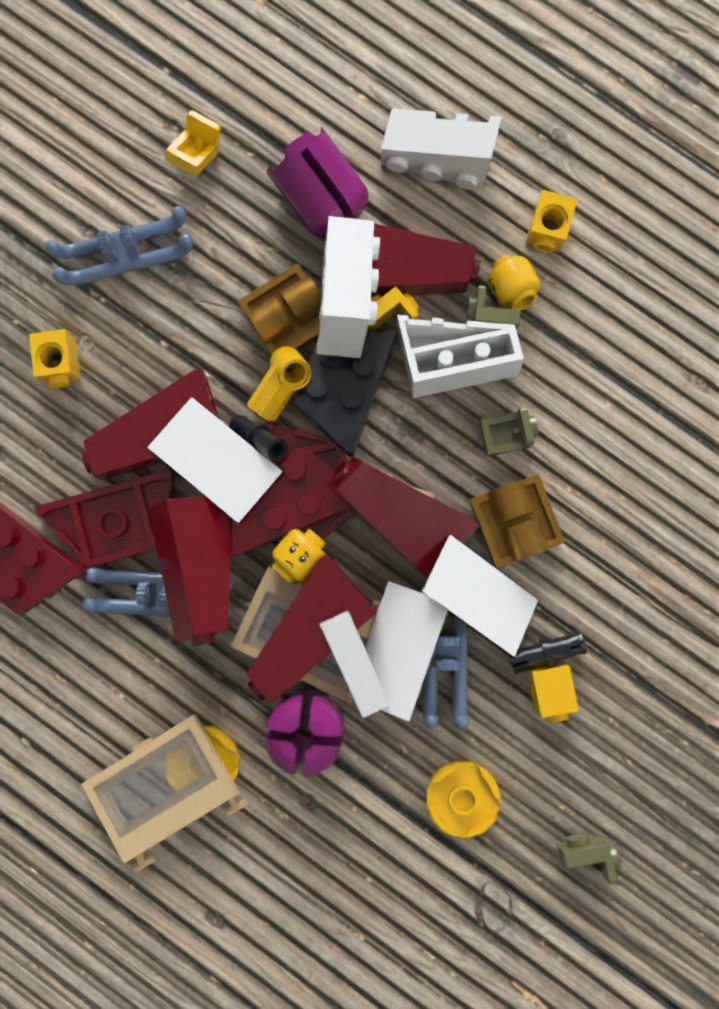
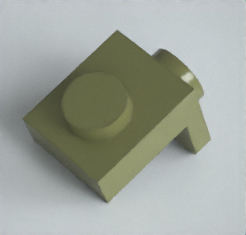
(479, 313)
(508, 432)
(586, 850)

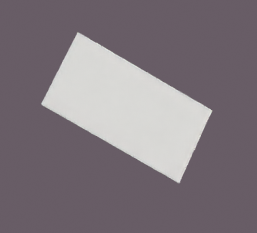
(215, 459)
(480, 595)
(403, 645)

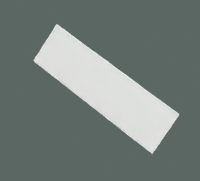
(355, 664)

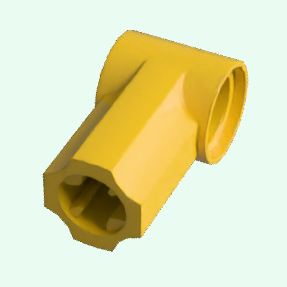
(278, 386)

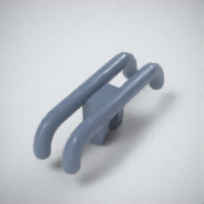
(121, 250)
(150, 593)
(448, 655)

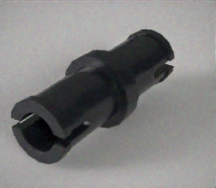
(259, 437)
(548, 652)

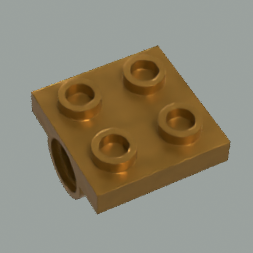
(284, 310)
(517, 521)

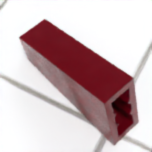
(422, 263)
(125, 442)
(400, 514)
(195, 565)
(299, 639)

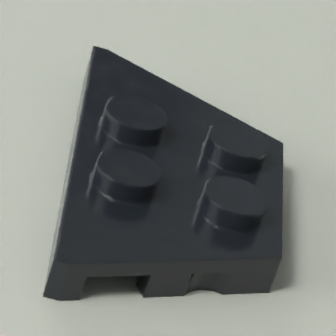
(345, 389)

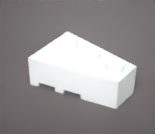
(440, 147)
(347, 286)
(456, 355)

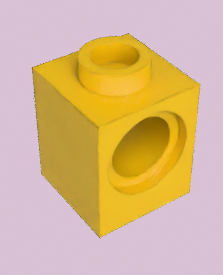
(554, 208)
(44, 347)
(553, 692)

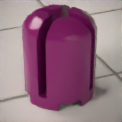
(319, 182)
(290, 747)

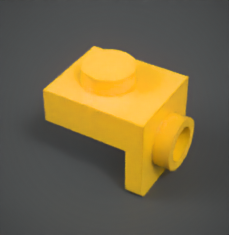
(196, 145)
(393, 303)

